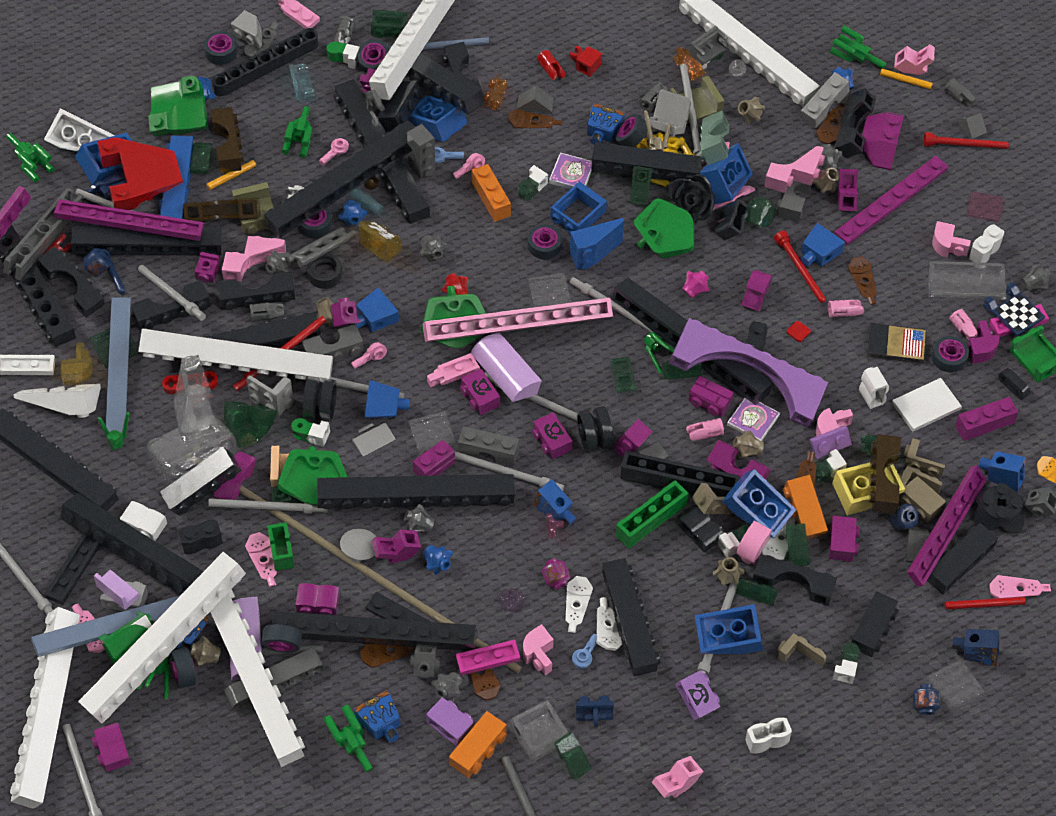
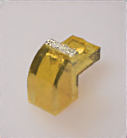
(79, 369)

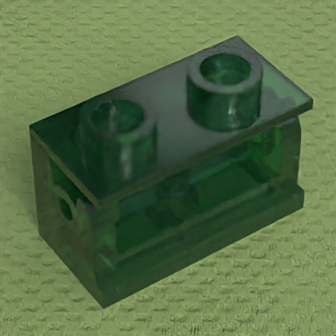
(388, 23)

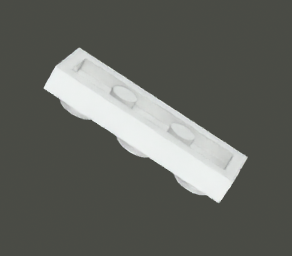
(27, 364)

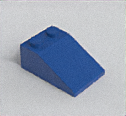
(438, 117)
(90, 160)
(728, 175)
(595, 242)
(759, 501)
(729, 631)

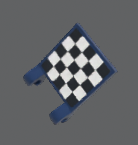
(1016, 312)

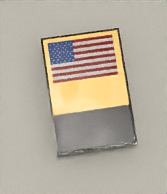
(896, 343)

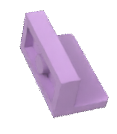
(116, 589)

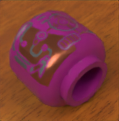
(556, 573)

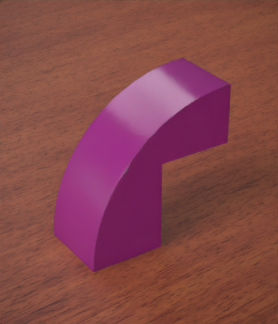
(231, 488)

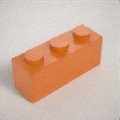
(491, 192)
(805, 501)
(478, 745)

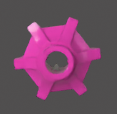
(696, 283)

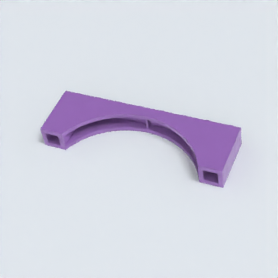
(797, 386)

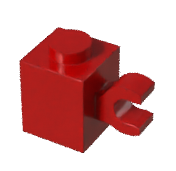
(586, 61)

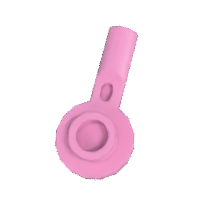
(338, 147)
(474, 161)
(374, 352)

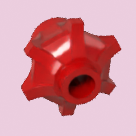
(458, 281)

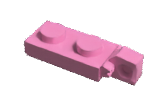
(299, 13)
(453, 370)

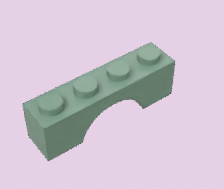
(712, 142)

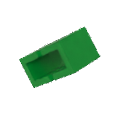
(279, 545)

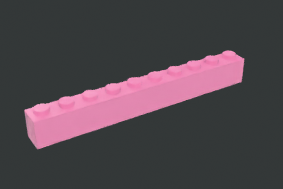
(517, 319)

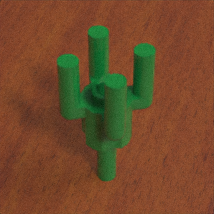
(855, 49)
(298, 131)
(30, 156)
(350, 736)

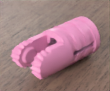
(845, 308)
(964, 324)
(705, 429)

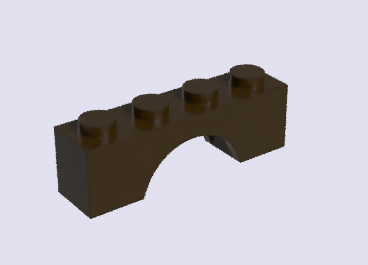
(228, 154)
(222, 209)
(884, 493)

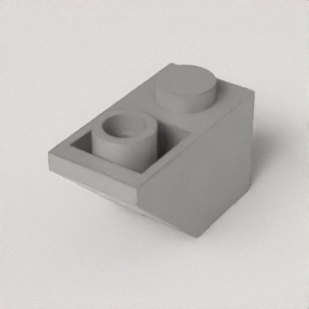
(248, 28)

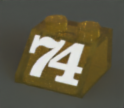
(379, 240)

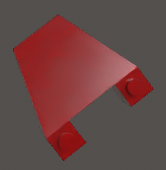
(145, 168)

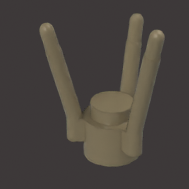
(656, 142)

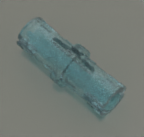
(366, 201)

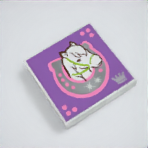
(570, 171)
(753, 417)

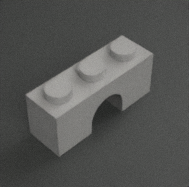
(832, 91)

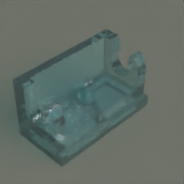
(301, 82)

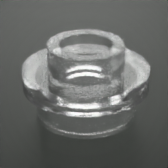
(737, 64)

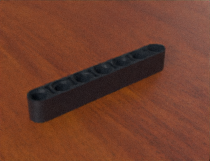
(265, 62)

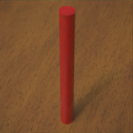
(984, 603)

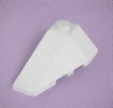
(71, 132)
(73, 401)

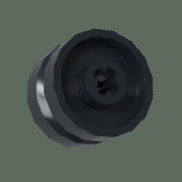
(319, 399)
(595, 429)

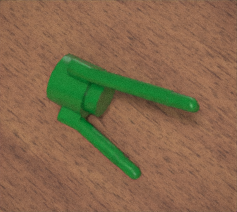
(655, 343)
(115, 438)
(163, 666)

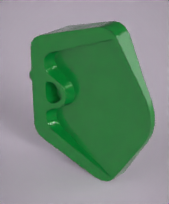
(666, 229)
(453, 306)
(304, 468)

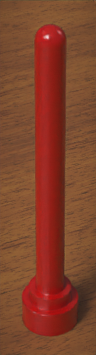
(930, 139)
(782, 239)

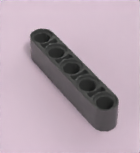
(284, 675)

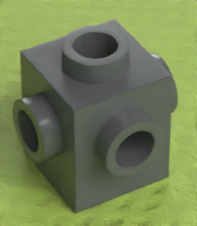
(1041, 502)
(425, 661)

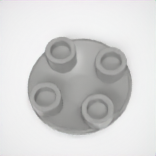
(358, 545)

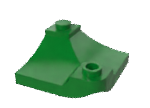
(178, 108)

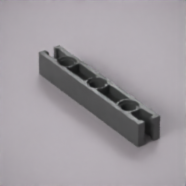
(38, 238)

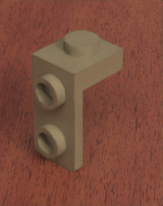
(930, 467)
(911, 473)
(709, 502)
(801, 644)

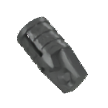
(345, 30)
(959, 92)
(651, 94)
(272, 310)

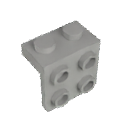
(670, 109)
(277, 398)

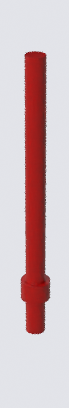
(288, 346)

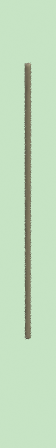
(362, 568)

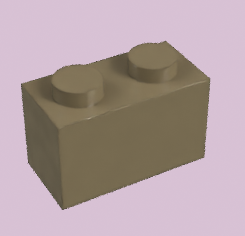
(923, 498)

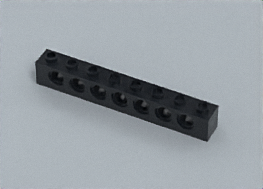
(35, 287)

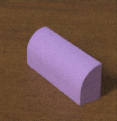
(506, 367)
(250, 612)

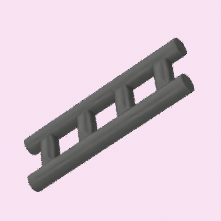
(316, 252)

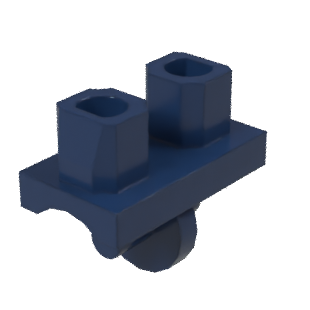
(594, 710)

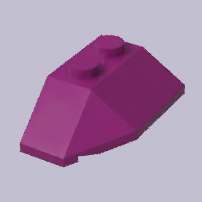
(881, 137)

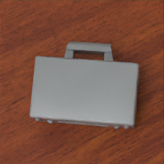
(373, 438)

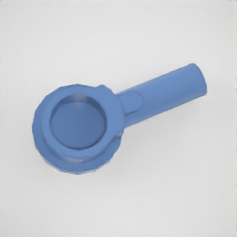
(441, 155)
(582, 658)

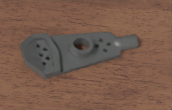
(374, 100)

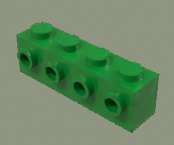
(651, 514)

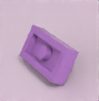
(829, 441)

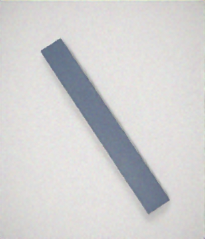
(118, 363)
(90, 631)

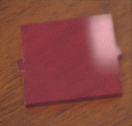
(985, 206)

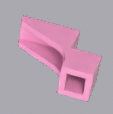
(802, 171)
(256, 250)

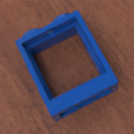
(585, 195)

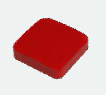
(798, 331)

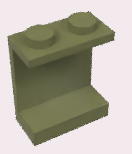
(706, 99)
(260, 191)

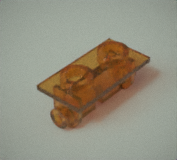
(693, 67)
(492, 97)

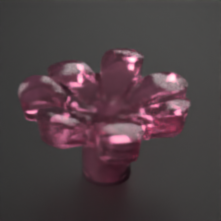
(552, 525)

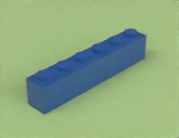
(173, 200)

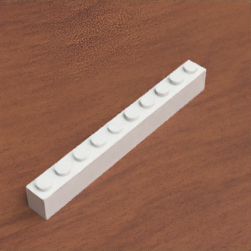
(408, 47)
(752, 50)
(236, 354)
(162, 637)
(257, 681)
(43, 717)

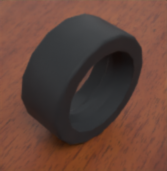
(329, 281)

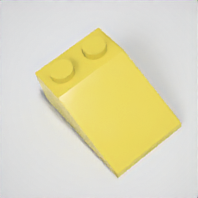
(854, 488)

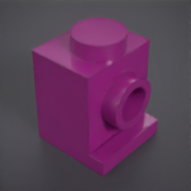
(207, 267)
(344, 313)

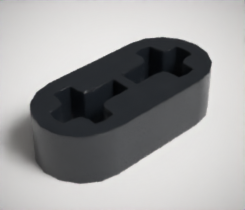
(1014, 383)

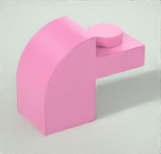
(914, 62)
(944, 242)
(829, 421)
(753, 543)
(534, 648)
(679, 778)

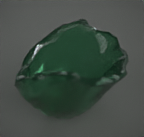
(761, 211)

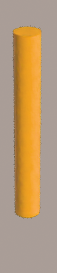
(907, 79)
(228, 176)

